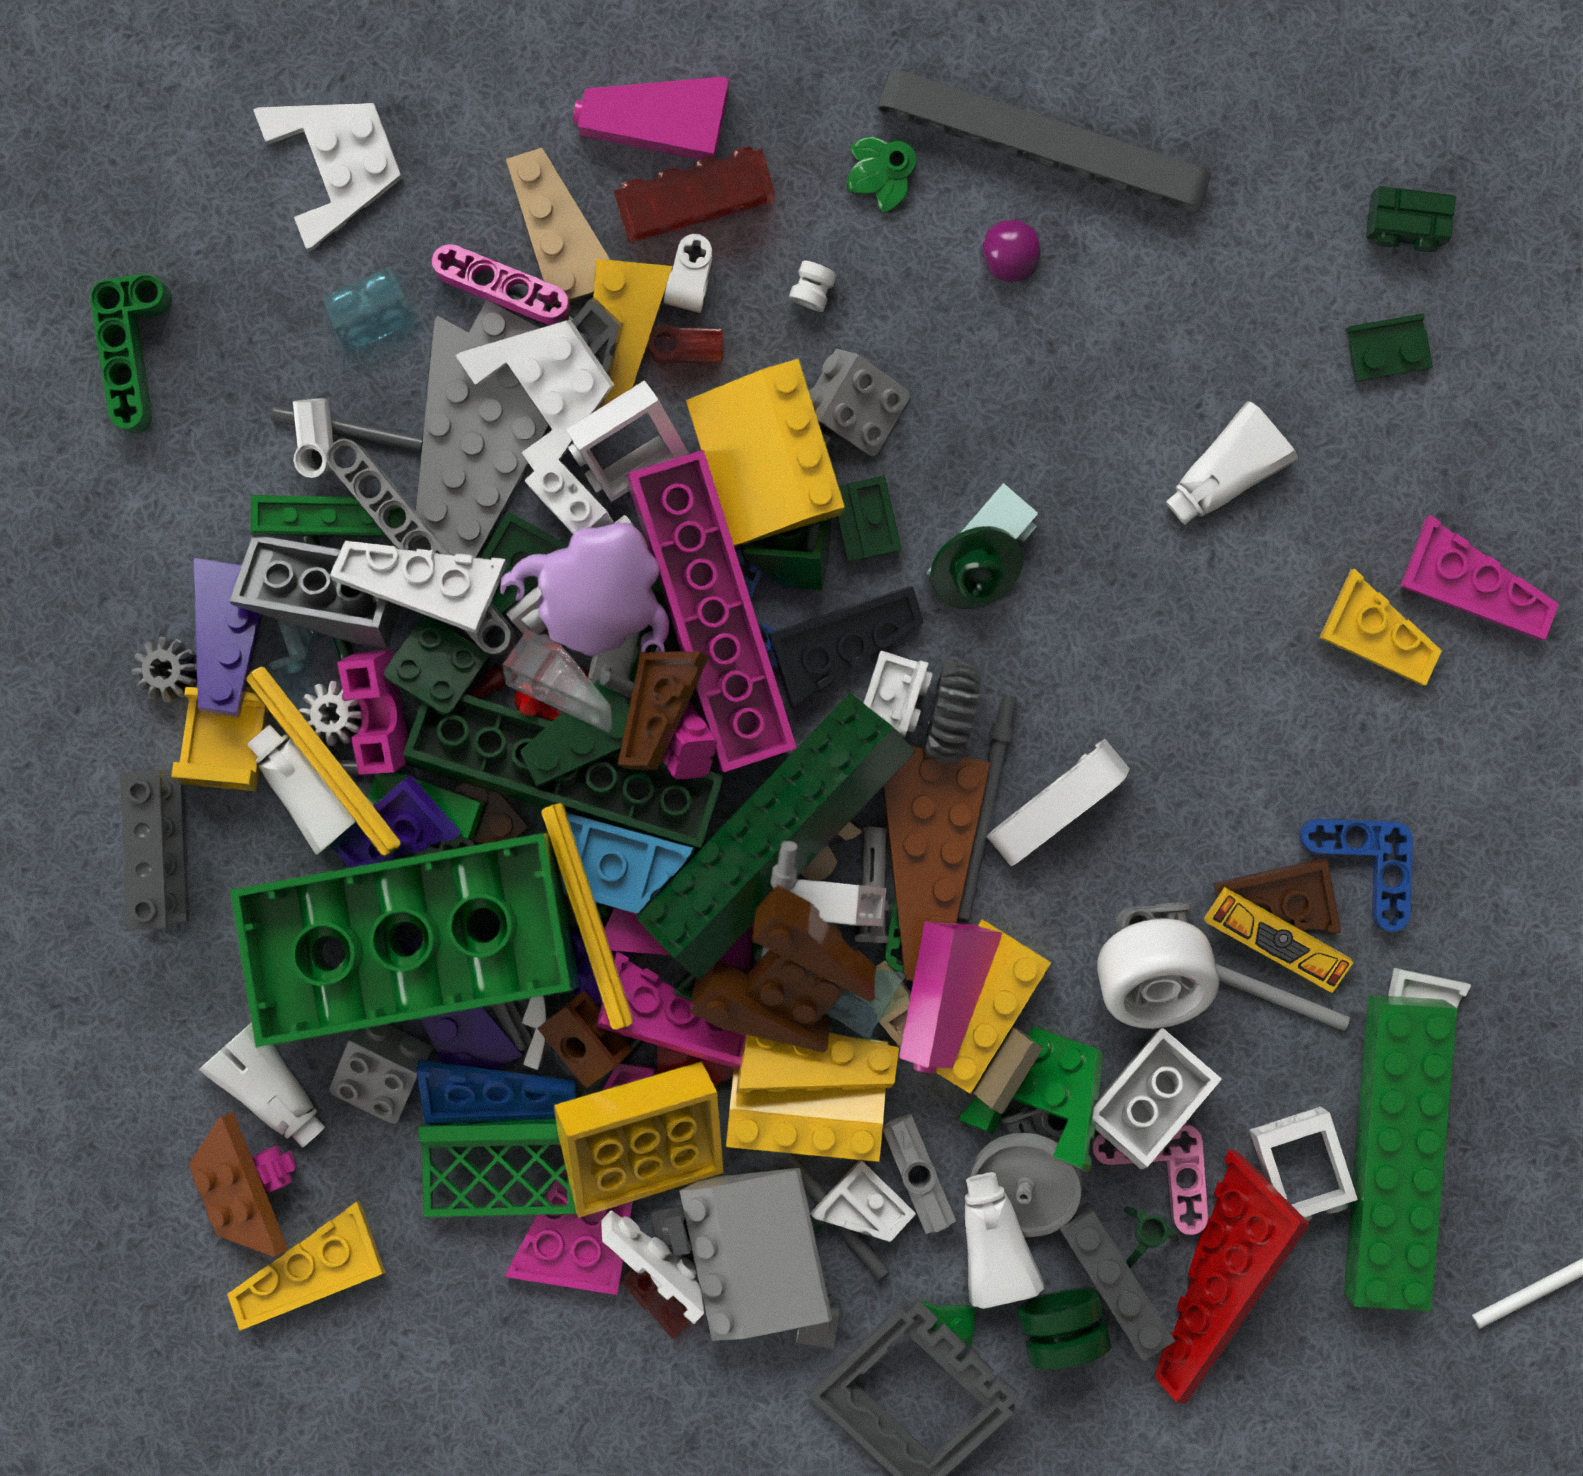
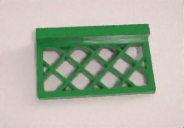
(487, 1135)

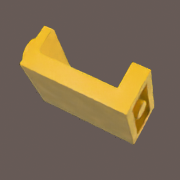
(217, 747)

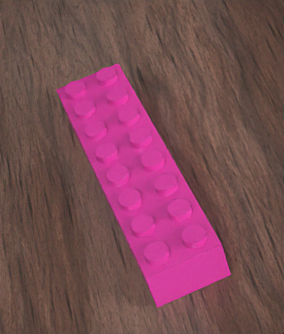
(711, 609)

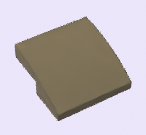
(1007, 1070)

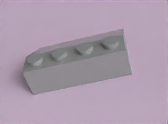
(755, 1254)

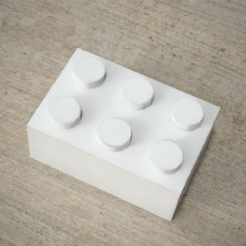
(1153, 1098)

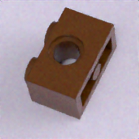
(582, 1045)

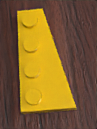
(845, 1064)

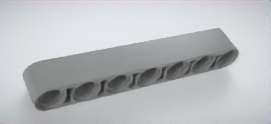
(412, 530)

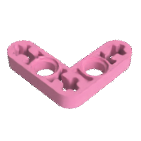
(1176, 1161)

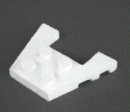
(349, 154)
(555, 372)

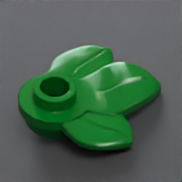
(877, 174)

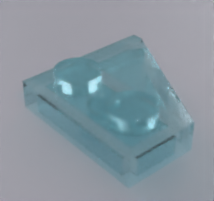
(864, 1015)

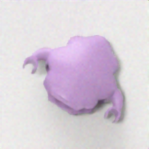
(596, 590)

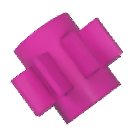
(274, 1168)

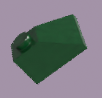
(795, 556)

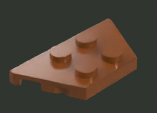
(234, 1191)

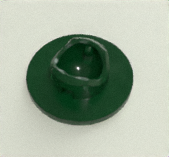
(976, 567)

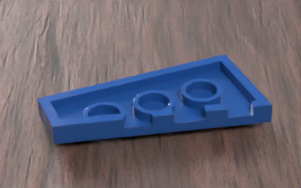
(483, 1094)

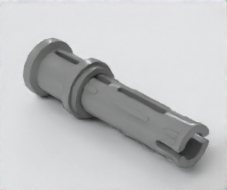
(874, 875)

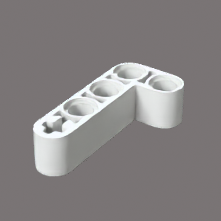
(1059, 803)

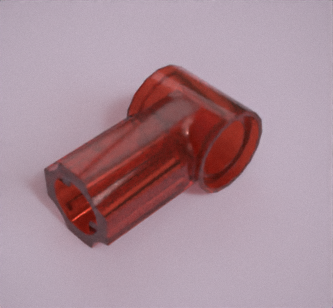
(691, 345)

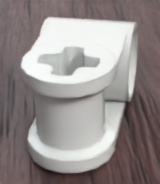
(689, 280)

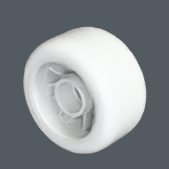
(1157, 973)

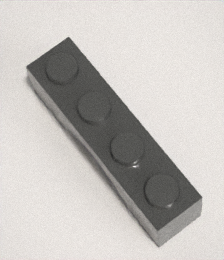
(1116, 1283)

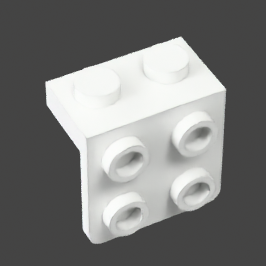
(895, 690)

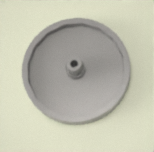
(1037, 1184)

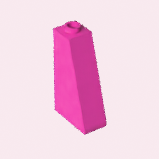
(657, 116)
(945, 991)

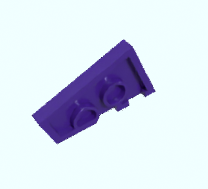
(410, 816)

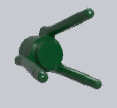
(1149, 1232)

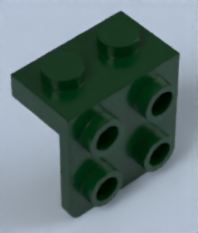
(436, 665)

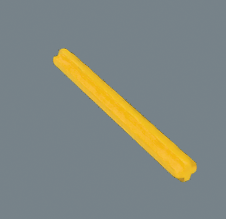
(323, 761)
(587, 916)

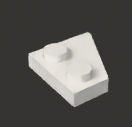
(864, 1205)

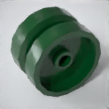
(1064, 1328)

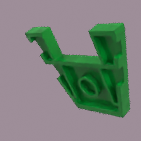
(1060, 1083)

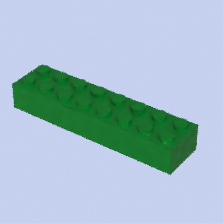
(1400, 1152)

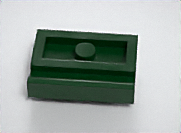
(1389, 347)
(867, 520)

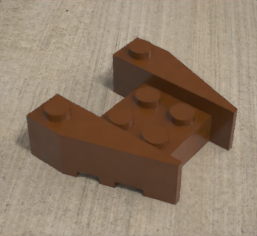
(792, 983)

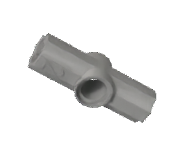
(928, 1194)

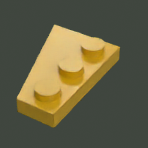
(1378, 633)

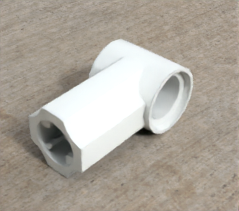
(312, 432)

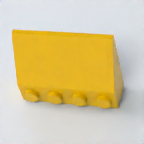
(766, 453)
(809, 1122)
(640, 1138)

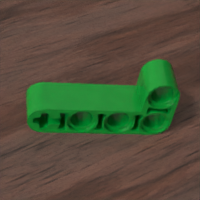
(130, 353)

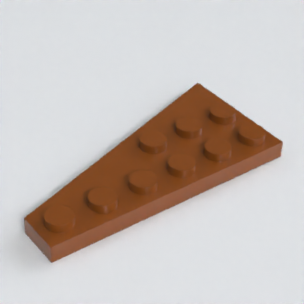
(930, 840)

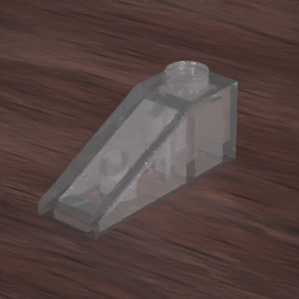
(551, 675)

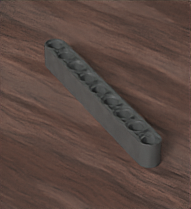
(1045, 139)

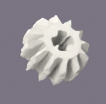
(319, 716)

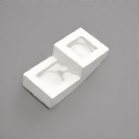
(535, 1015)

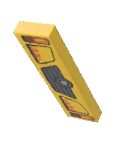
(1278, 940)

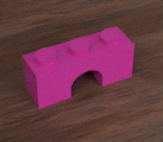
(383, 727)

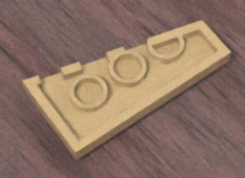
(556, 226)

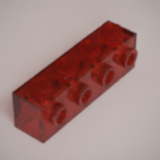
(695, 194)

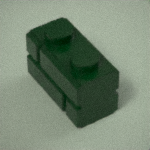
(1410, 218)

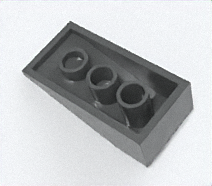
(295, 586)

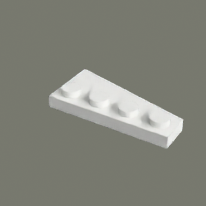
(430, 583)

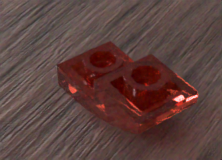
(667, 1312)

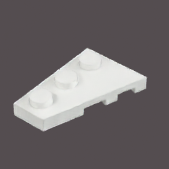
(669, 1272)

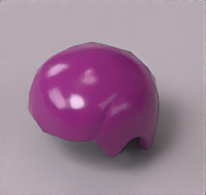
(1011, 250)

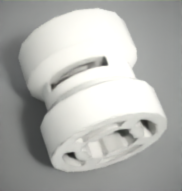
(813, 286)

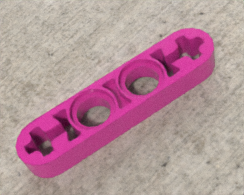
(498, 289)

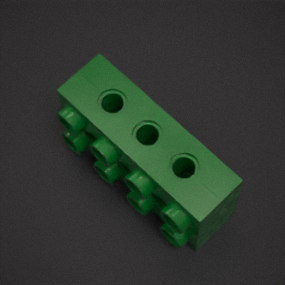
(378, 983)

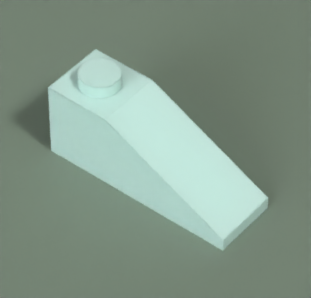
(1006, 512)

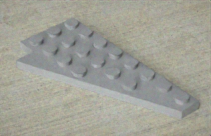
(473, 435)

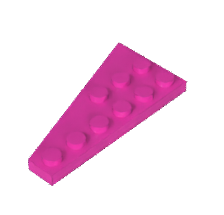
(570, 1248)

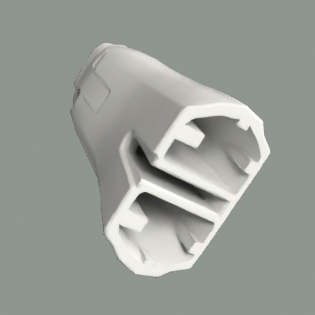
(1236, 461)
(300, 789)
(264, 1086)
(998, 1255)

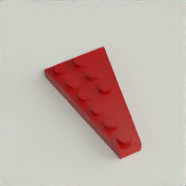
(1230, 1269)

